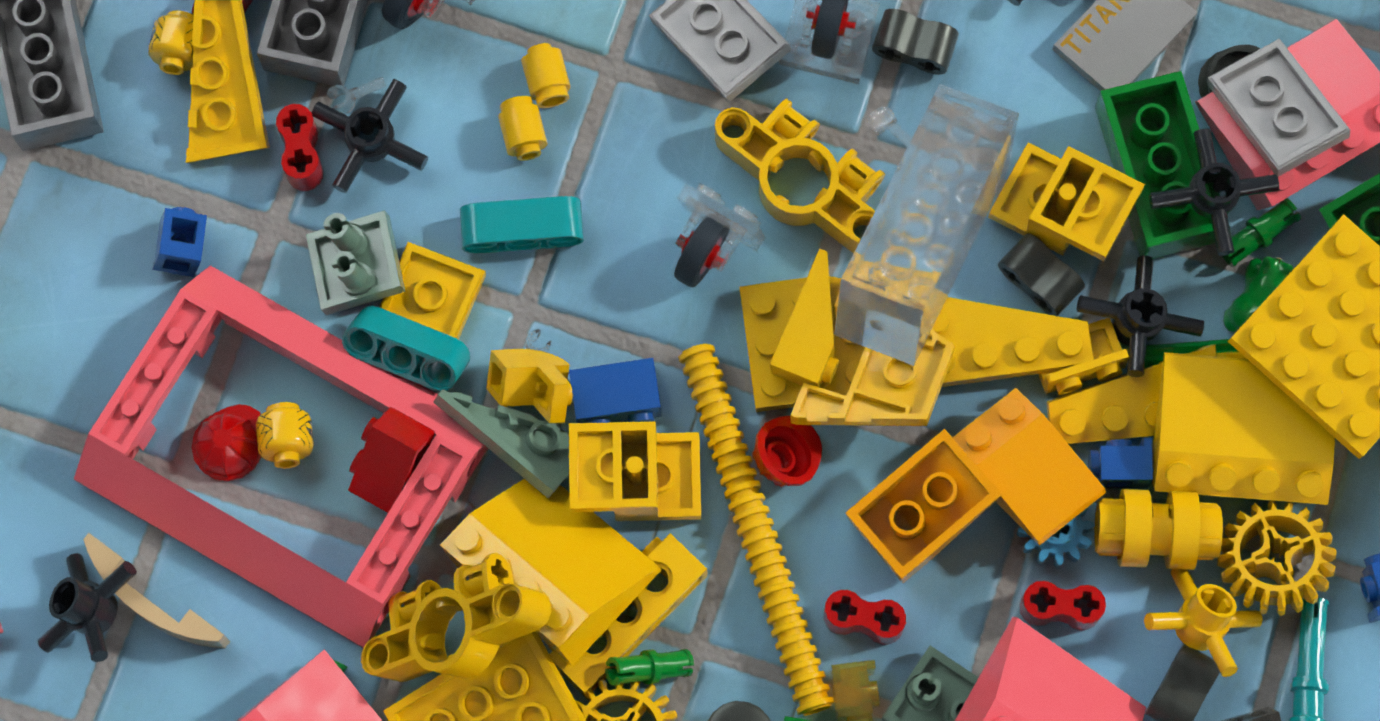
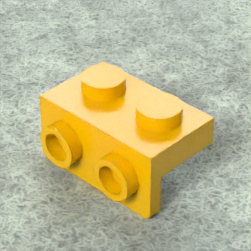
(1106, 365)

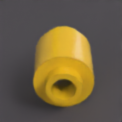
(546, 75)
(522, 128)

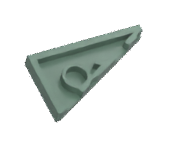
(524, 443)

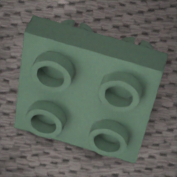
(354, 261)
(932, 691)

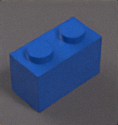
(616, 392)

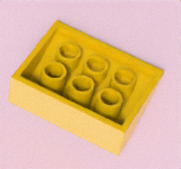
(1236, 434)
(565, 554)

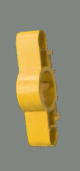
(789, 136)
(492, 612)

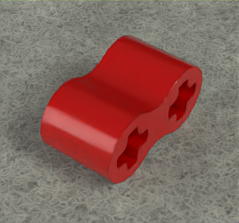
(299, 147)
(1062, 605)
(864, 617)

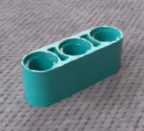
(521, 224)
(406, 348)

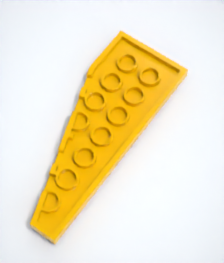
(987, 339)

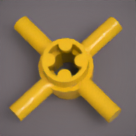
(1204, 619)

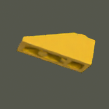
(808, 339)

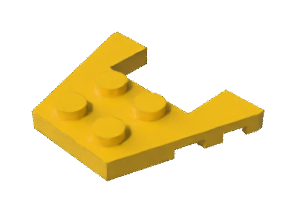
(881, 390)

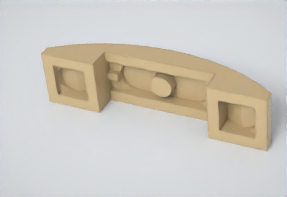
(190, 628)

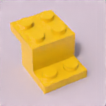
(1066, 200)
(634, 471)

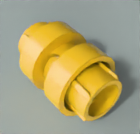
(1177, 530)

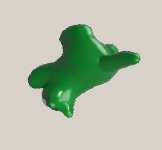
(1260, 282)

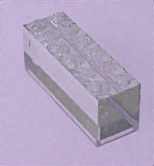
(925, 224)

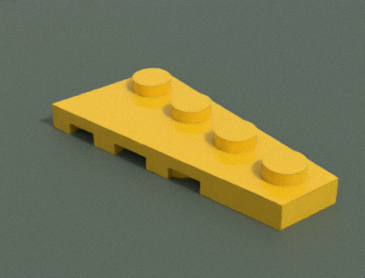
(224, 91)
(1113, 408)

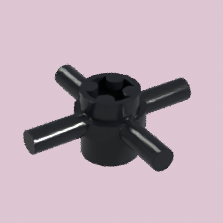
(365, 120)
(1224, 179)
(1136, 305)
(85, 606)

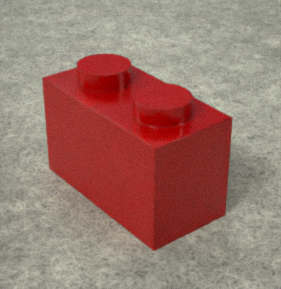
(388, 457)

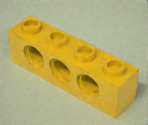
(683, 576)

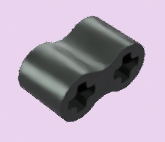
(915, 41)
(1041, 275)
(1183, 686)

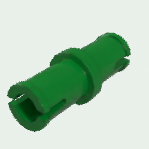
(1262, 230)
(649, 667)

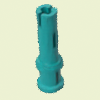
(1309, 684)

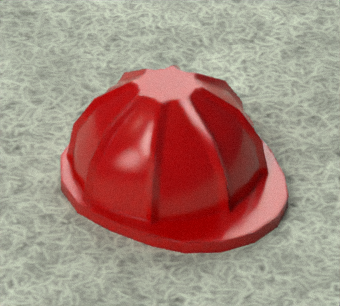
(227, 443)
(787, 452)

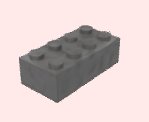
(311, 38)
(46, 73)

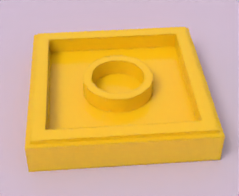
(437, 290)

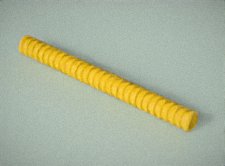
(755, 529)

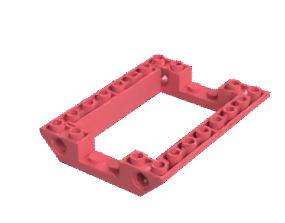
(125, 426)

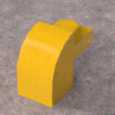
(530, 378)

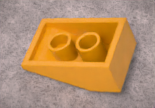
(1030, 466)
(923, 505)

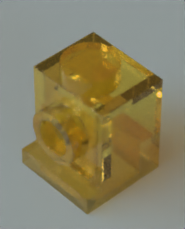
(853, 692)

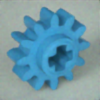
(1064, 544)

